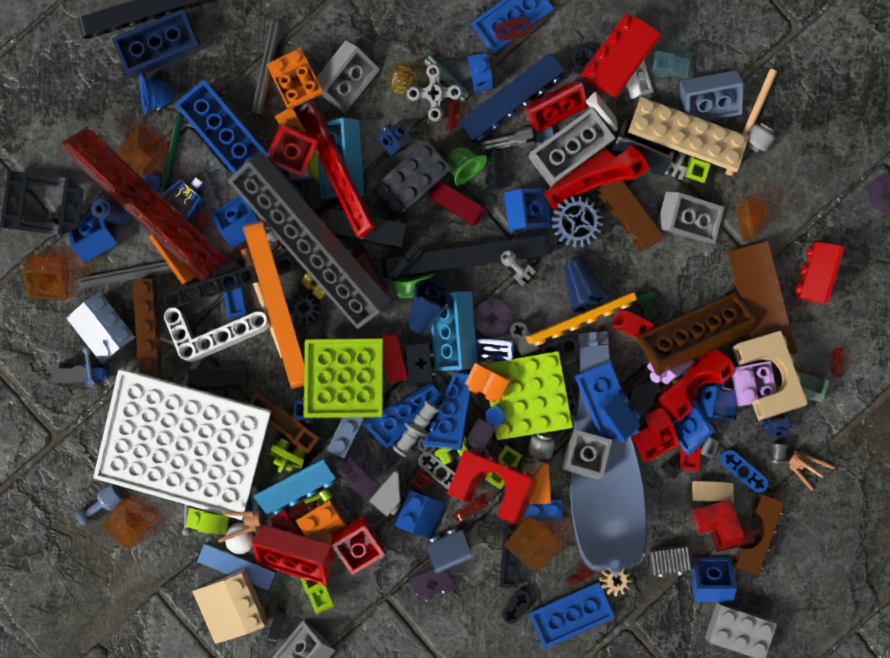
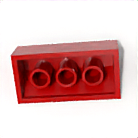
(620, 55)
(293, 554)

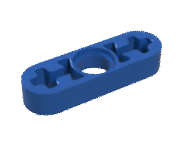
(751, 484)

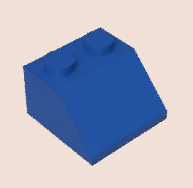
(526, 209)
(231, 219)
(92, 237)
(619, 415)
(419, 514)
(713, 579)

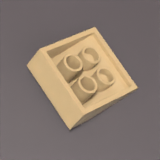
(230, 607)

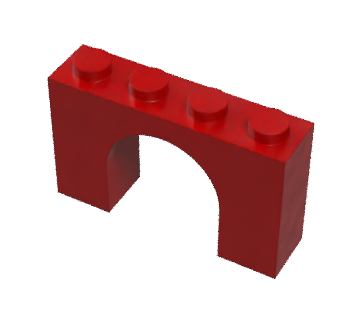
(392, 357)
(518, 485)

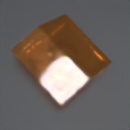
(46, 277)
(533, 544)

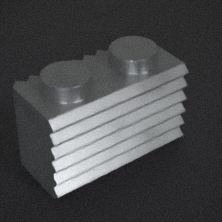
(670, 560)

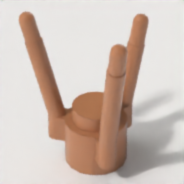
(799, 460)
(251, 519)

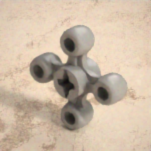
(435, 85)

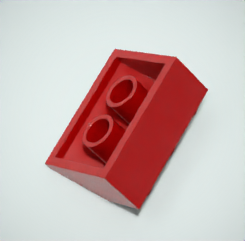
(556, 106)
(819, 272)

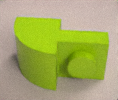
(697, 169)
(508, 456)
(207, 521)
(319, 595)

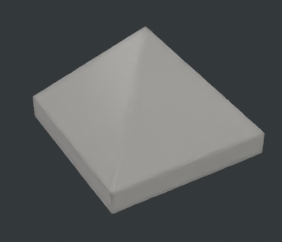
(709, 447)

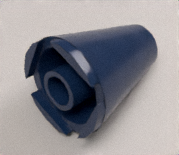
(110, 210)
(582, 286)
(427, 304)

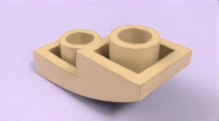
(712, 491)

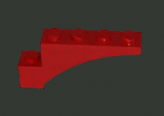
(597, 171)

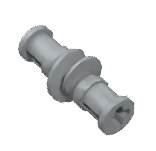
(416, 429)

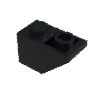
(643, 396)

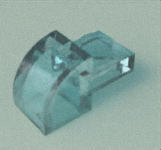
(668, 65)

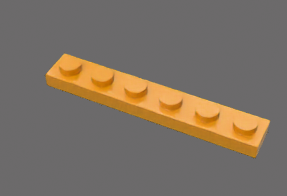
(574, 322)

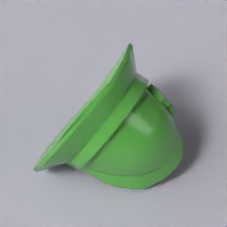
(467, 164)

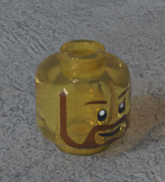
(401, 79)

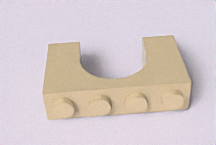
(774, 349)

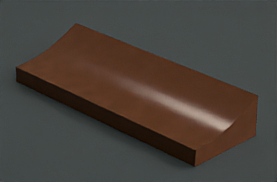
(760, 291)
(696, 333)

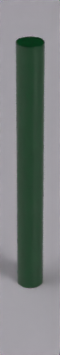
(171, 153)

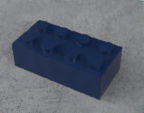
(156, 43)

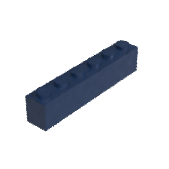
(511, 97)

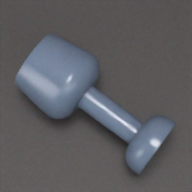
(107, 498)

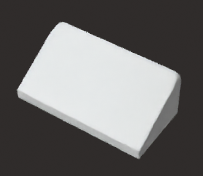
(639, 83)
(603, 111)

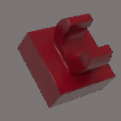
(421, 480)

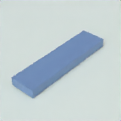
(230, 564)

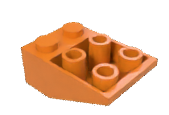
(294, 78)

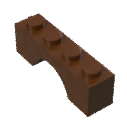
(283, 421)
(752, 556)

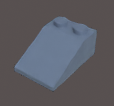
(449, 549)

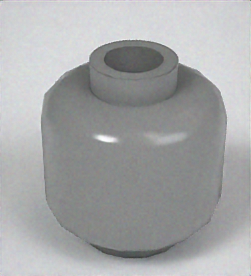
(760, 138)
(541, 446)

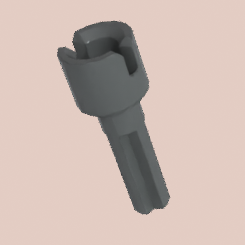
(522, 137)

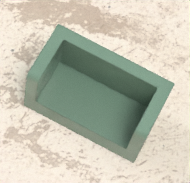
(813, 386)

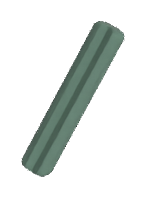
(446, 77)

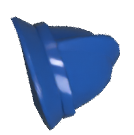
(154, 94)

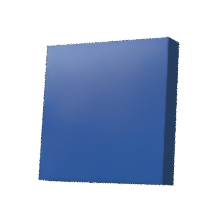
(693, 429)

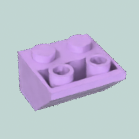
(752, 382)

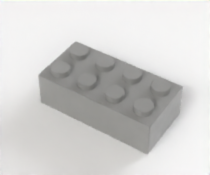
(571, 147)

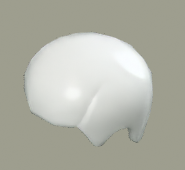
(241, 543)

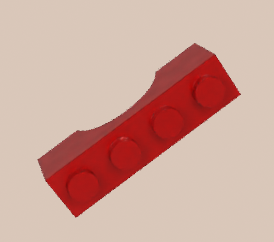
(712, 369)

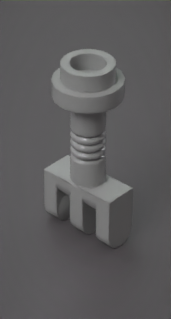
(677, 166)
(509, 259)

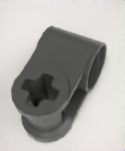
(520, 340)

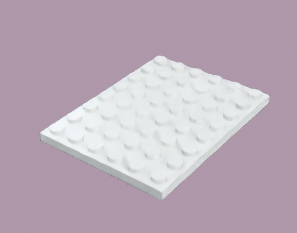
(181, 443)

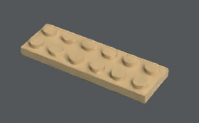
(688, 134)

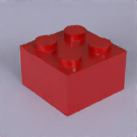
(291, 149)
(357, 545)

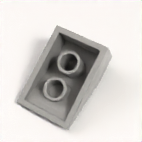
(690, 217)

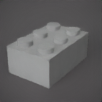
(740, 631)

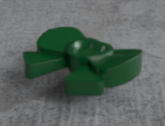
(646, 306)

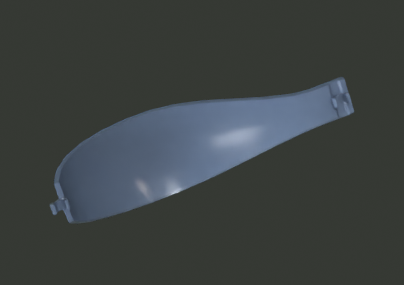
(608, 511)

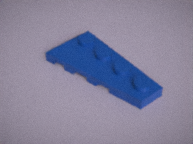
(450, 423)
(391, 425)

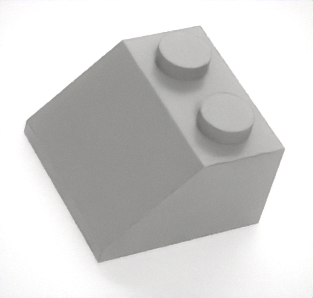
(586, 455)
(388, 494)

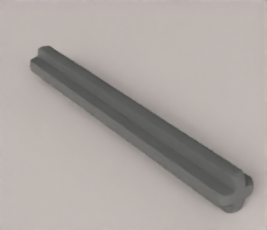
(264, 76)
(124, 275)

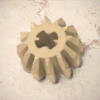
(615, 587)

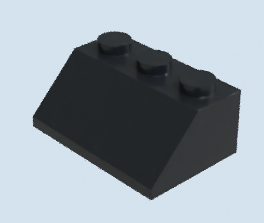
(656, 155)

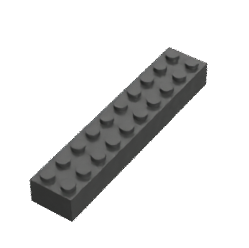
(309, 240)

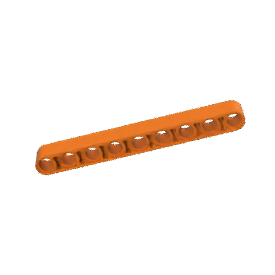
(275, 302)

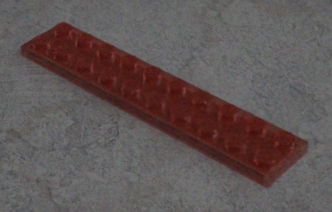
(143, 203)

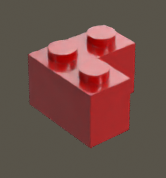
(658, 437)
(720, 518)

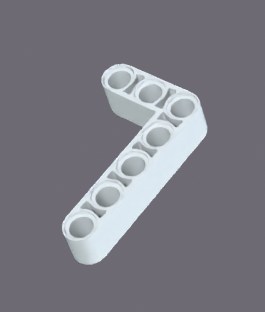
(214, 336)

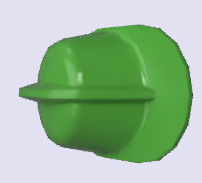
(406, 284)

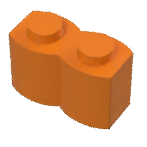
(488, 382)

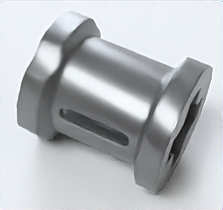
(779, 453)

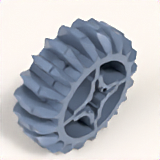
(569, 218)

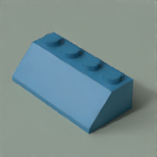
(347, 139)
(455, 334)
(295, 486)

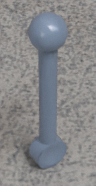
(90, 383)

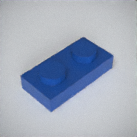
(545, 511)

